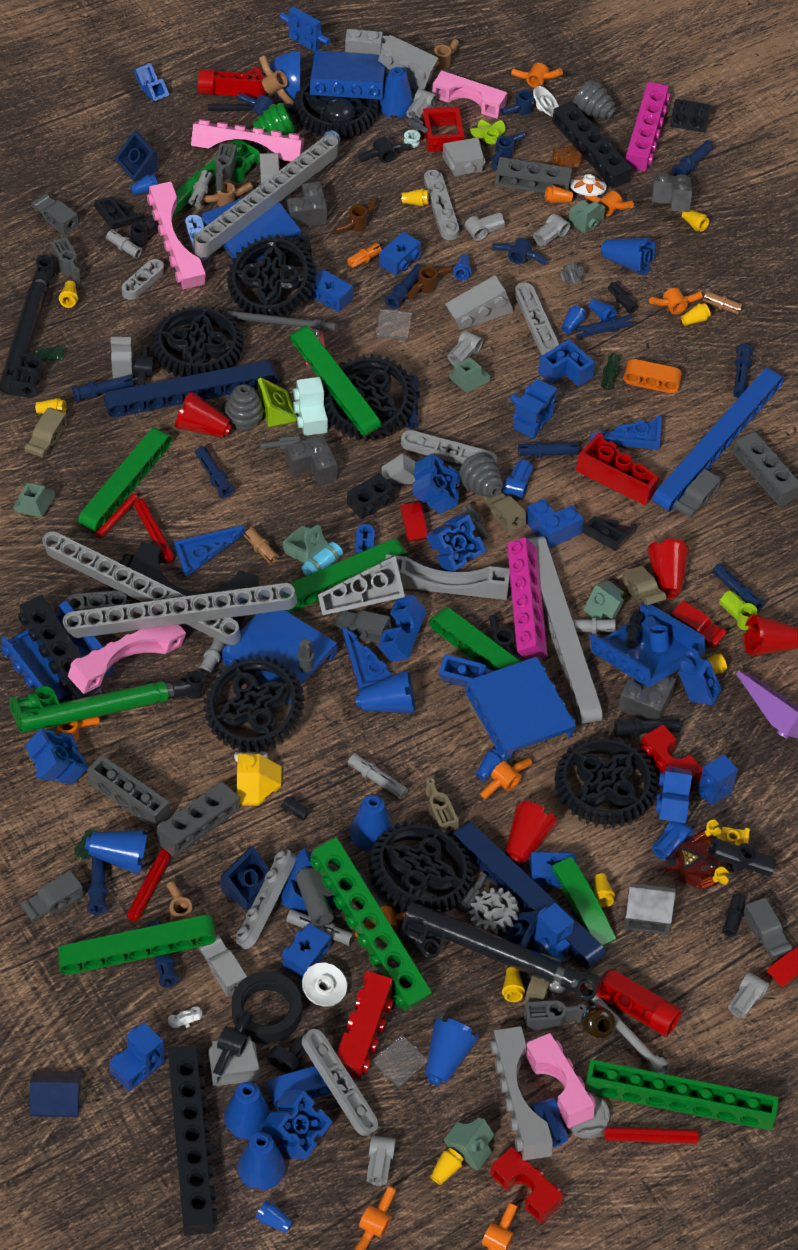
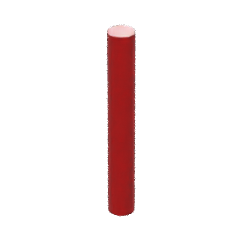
(116, 516)

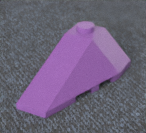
(775, 707)

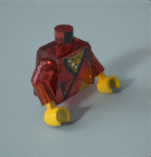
(694, 863)

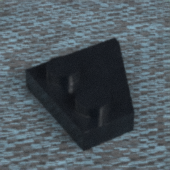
(116, 213)
(608, 532)

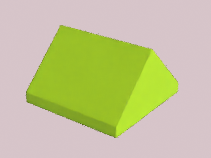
(276, 403)

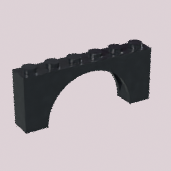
(148, 561)

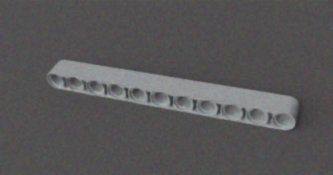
(265, 196)
(131, 584)
(189, 615)
(565, 638)

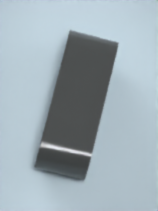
(96, 600)

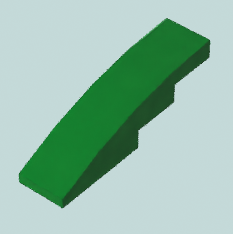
(583, 901)

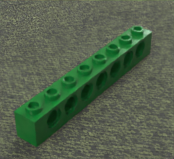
(334, 853)
(681, 1095)

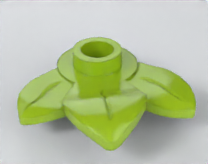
(488, 132)

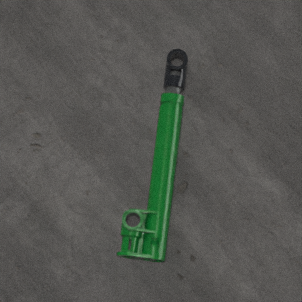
(143, 229)
(45, 711)

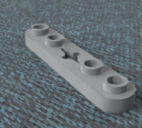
(444, 217)
(531, 306)
(429, 444)
(266, 899)
(346, 1094)

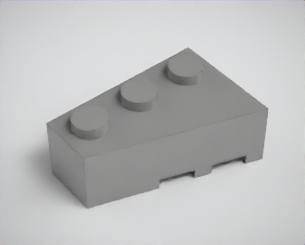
(413, 60)
(480, 304)

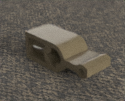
(46, 432)
(506, 511)
(642, 585)
(440, 809)

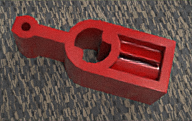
(699, 622)

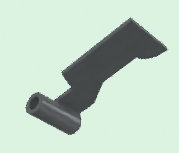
(316, 895)

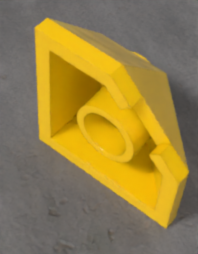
(256, 778)

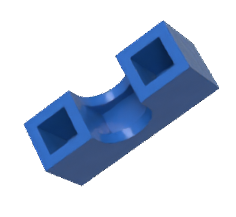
(399, 641)
(551, 930)

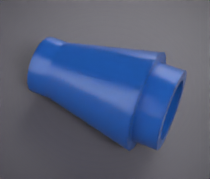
(143, 184)
(462, 269)
(602, 310)
(573, 318)
(488, 764)
(273, 1217)

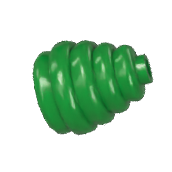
(276, 119)

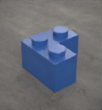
(566, 360)
(553, 526)
(674, 797)
(140, 1059)

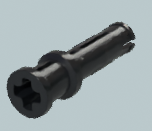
(636, 727)

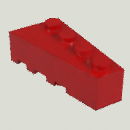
(616, 470)
(366, 1024)

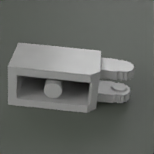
(364, 41)

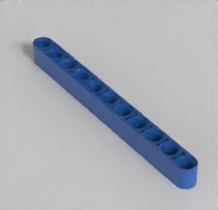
(718, 438)

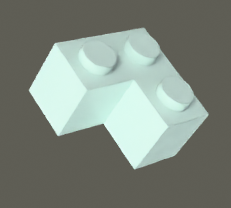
(310, 406)

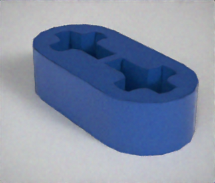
(360, 541)

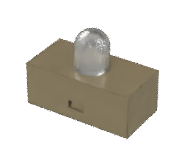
(539, 988)

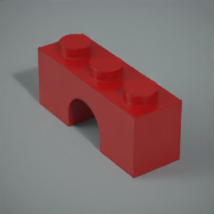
(659, 745)
(512, 1170)

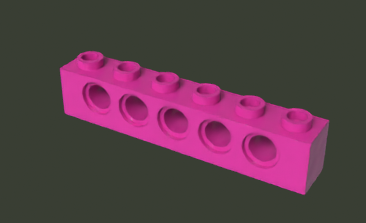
(647, 126)
(527, 599)

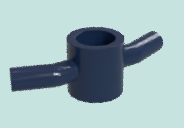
(524, 103)
(259, 105)
(505, 147)
(519, 251)

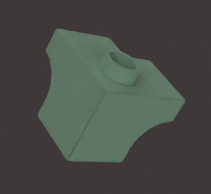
(586, 216)
(469, 375)
(34, 500)
(604, 601)
(471, 1141)

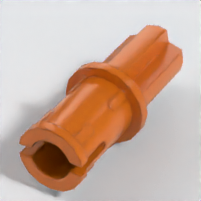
(364, 255)

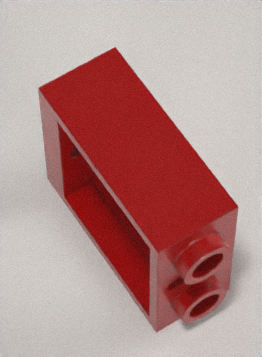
(441, 117)

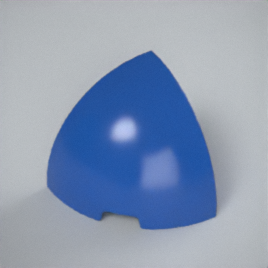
(290, 66)
(290, 893)

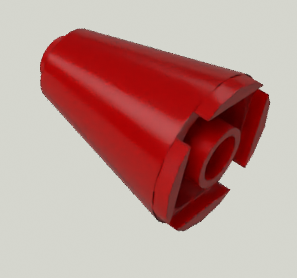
(202, 418)
(669, 565)
(768, 636)
(528, 831)

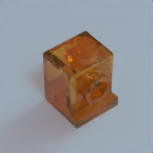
(566, 157)

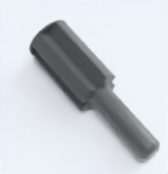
(417, 124)
(284, 441)
(468, 509)
(473, 892)

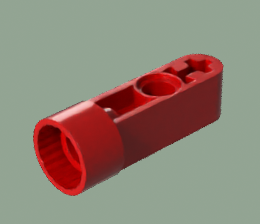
(230, 83)
(639, 1002)

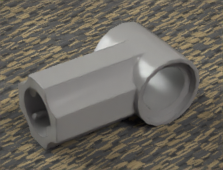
(422, 100)
(481, 227)
(554, 227)
(467, 344)
(750, 990)
(380, 1154)

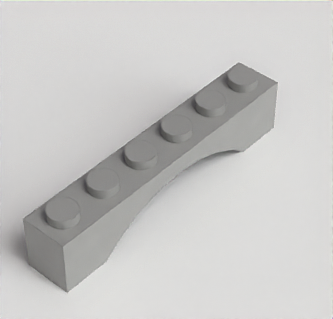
(486, 582)
(532, 1131)

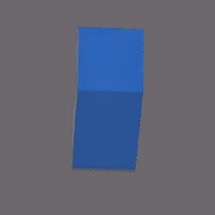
(148, 82)

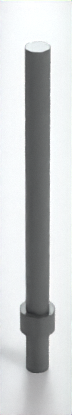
(316, 323)

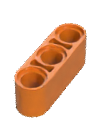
(652, 376)

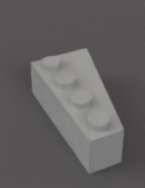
(368, 587)

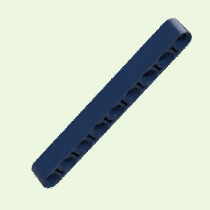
(174, 391)
(527, 892)

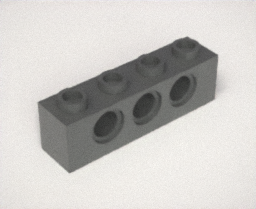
(531, 175)
(766, 468)
(128, 792)
(197, 819)

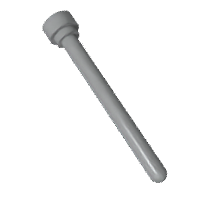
(656, 1063)

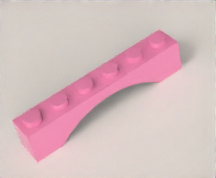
(208, 134)
(188, 266)
(89, 670)

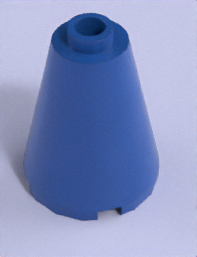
(396, 94)
(630, 253)
(388, 695)
(369, 822)
(119, 848)
(447, 1050)
(246, 1111)
(261, 1163)

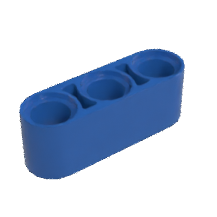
(305, 1079)

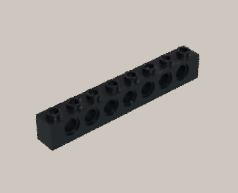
(194, 1220)

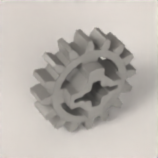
(494, 911)

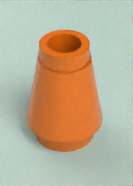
(558, 195)

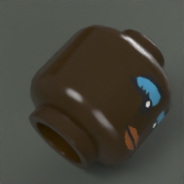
(598, 1021)

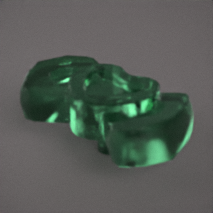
(49, 353)
(80, 850)

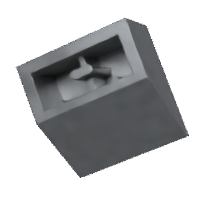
(649, 908)

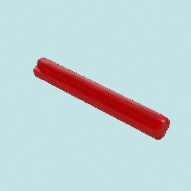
(154, 530)
(148, 885)
(656, 1135)

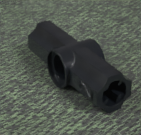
(741, 857)

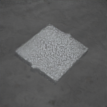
(394, 324)
(400, 1061)

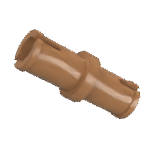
(722, 302)
(261, 546)

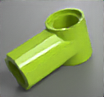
(737, 608)

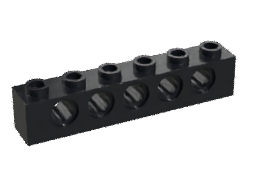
(592, 145)
(39, 610)

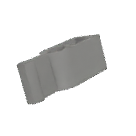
(268, 165)
(121, 356)
(223, 966)

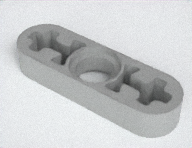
(147, 272)

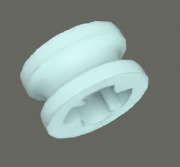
(412, 137)

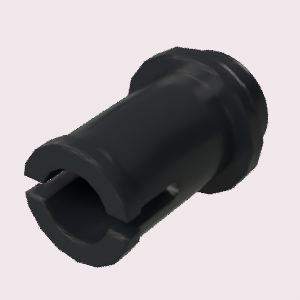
(295, 808)

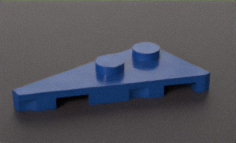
(637, 435)
(198, 550)
(364, 662)

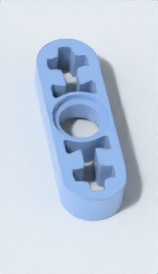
(191, 231)

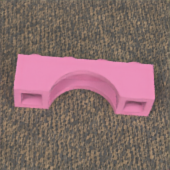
(451, 87)
(547, 1058)

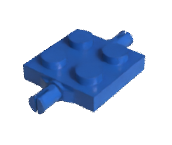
(304, 29)

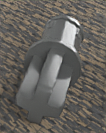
(305, 655)

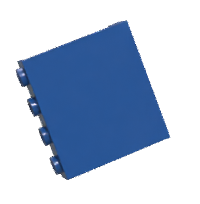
(347, 75)
(272, 222)
(278, 637)
(641, 662)
(35, 668)
(519, 706)

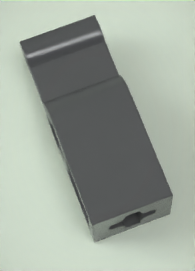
(225, 163)
(56, 213)
(66, 258)
(698, 493)
(363, 624)
(53, 897)
(766, 927)
(541, 1015)

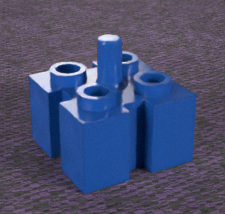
(534, 408)
(436, 484)
(456, 542)
(56, 756)
(296, 1124)

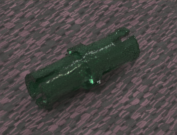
(610, 371)

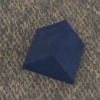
(137, 157)
(244, 878)
(523, 929)
(55, 1094)

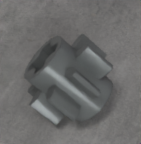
(572, 273)

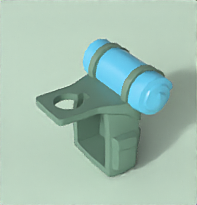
(311, 549)

